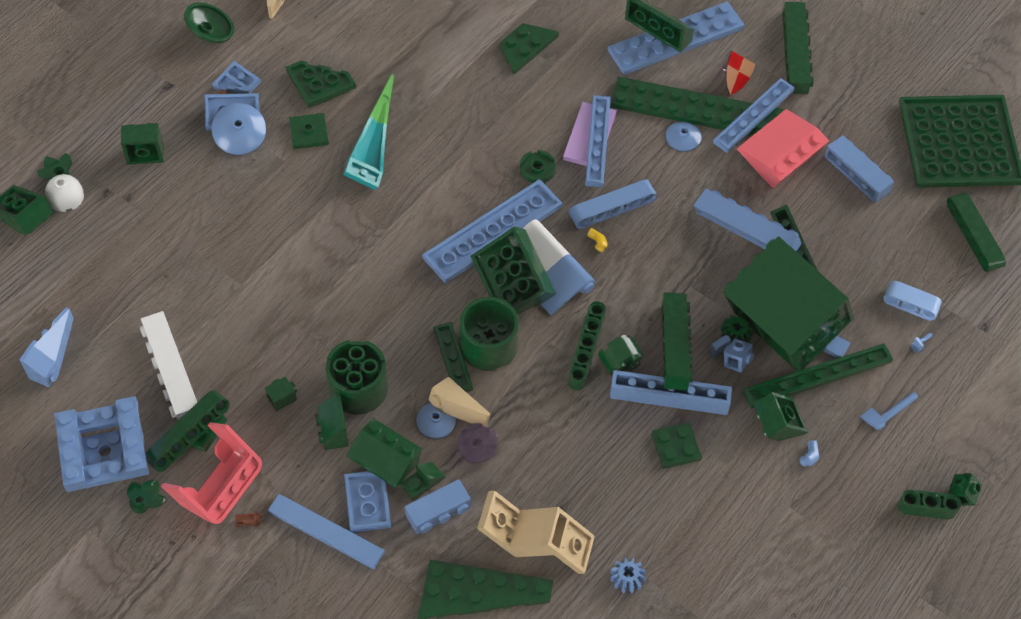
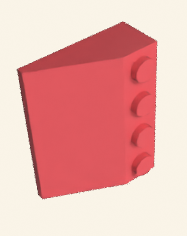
(782, 147)

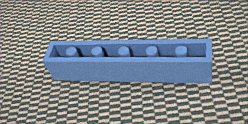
(742, 220)
(651, 390)

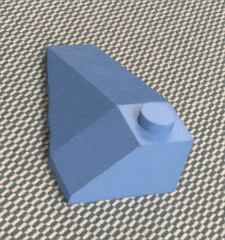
(44, 357)

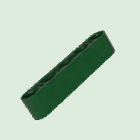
(976, 232)
(583, 352)
(186, 431)

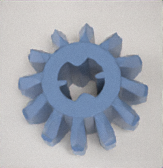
(627, 568)

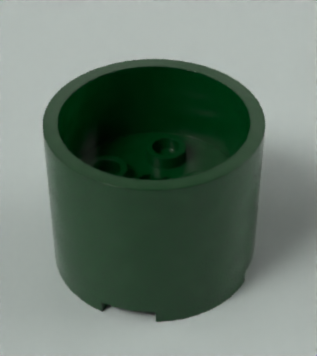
(489, 333)
(358, 374)

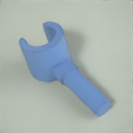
(917, 344)

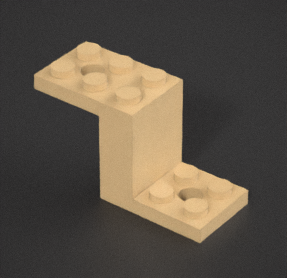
(536, 532)

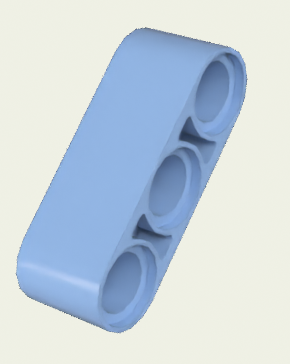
(912, 300)

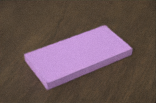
(579, 140)

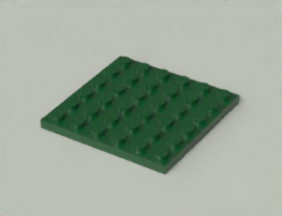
(960, 141)

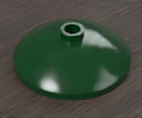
(208, 22)

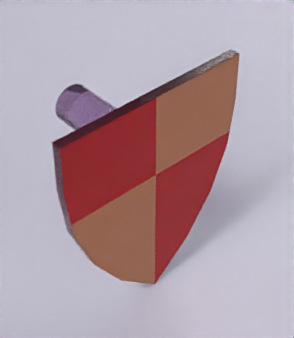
(737, 72)

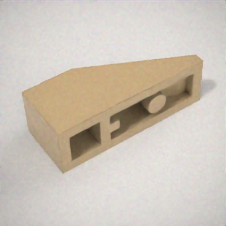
(457, 403)

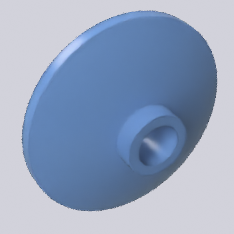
(683, 142)
(432, 427)

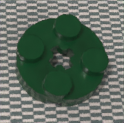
(537, 158)

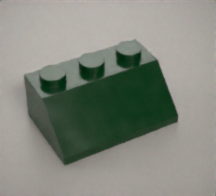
(384, 452)

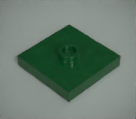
(308, 131)

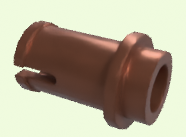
(248, 520)

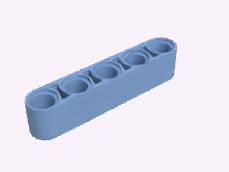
(612, 204)

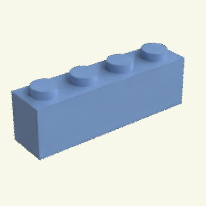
(859, 169)

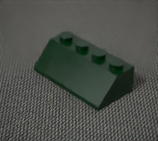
(659, 24)

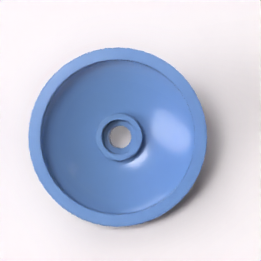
(239, 139)

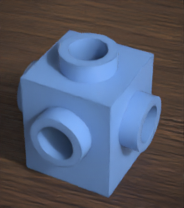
(738, 355)

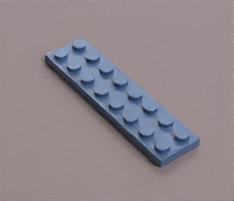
(647, 50)
(454, 254)

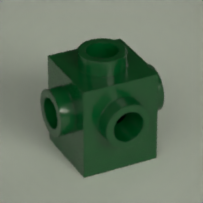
(966, 488)

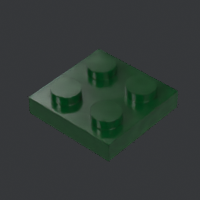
(676, 445)

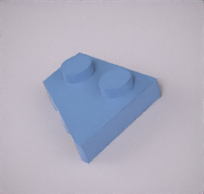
(236, 80)

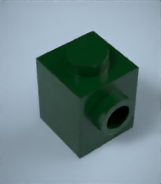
(281, 393)

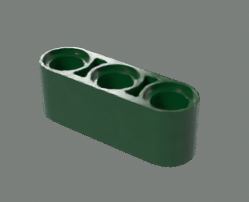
(938, 501)

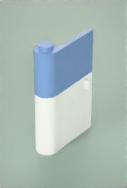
(562, 269)

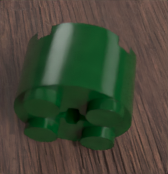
(621, 354)

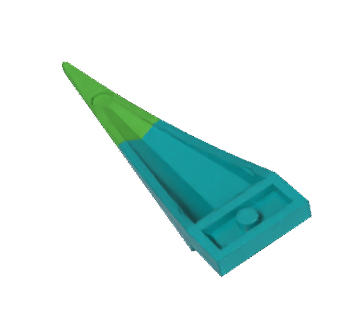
(367, 156)

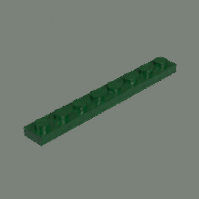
(820, 374)

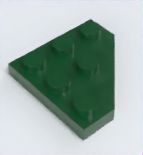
(319, 82)

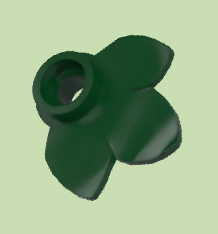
(55, 167)
(146, 494)

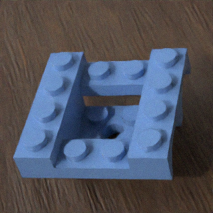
(81, 457)

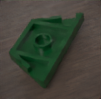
(526, 44)

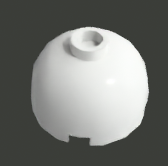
(64, 193)

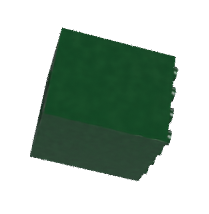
(789, 303)

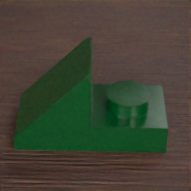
(422, 480)

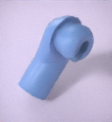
(812, 456)

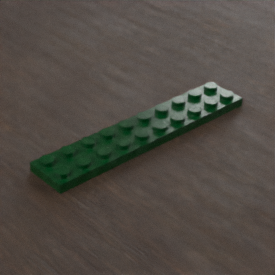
(681, 104)

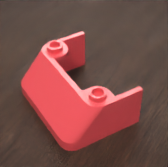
(226, 483)

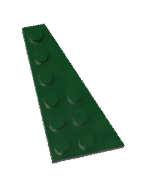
(471, 590)

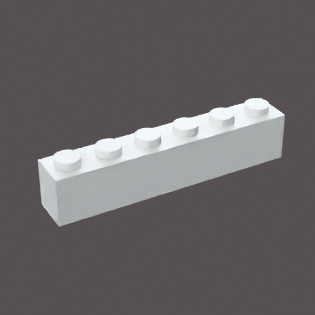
(169, 362)

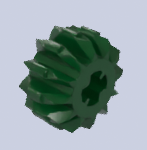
(737, 328)

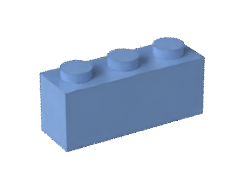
(438, 507)

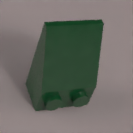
(23, 209)

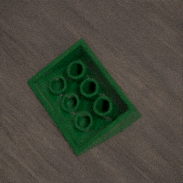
(513, 270)

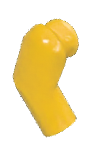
(599, 238)

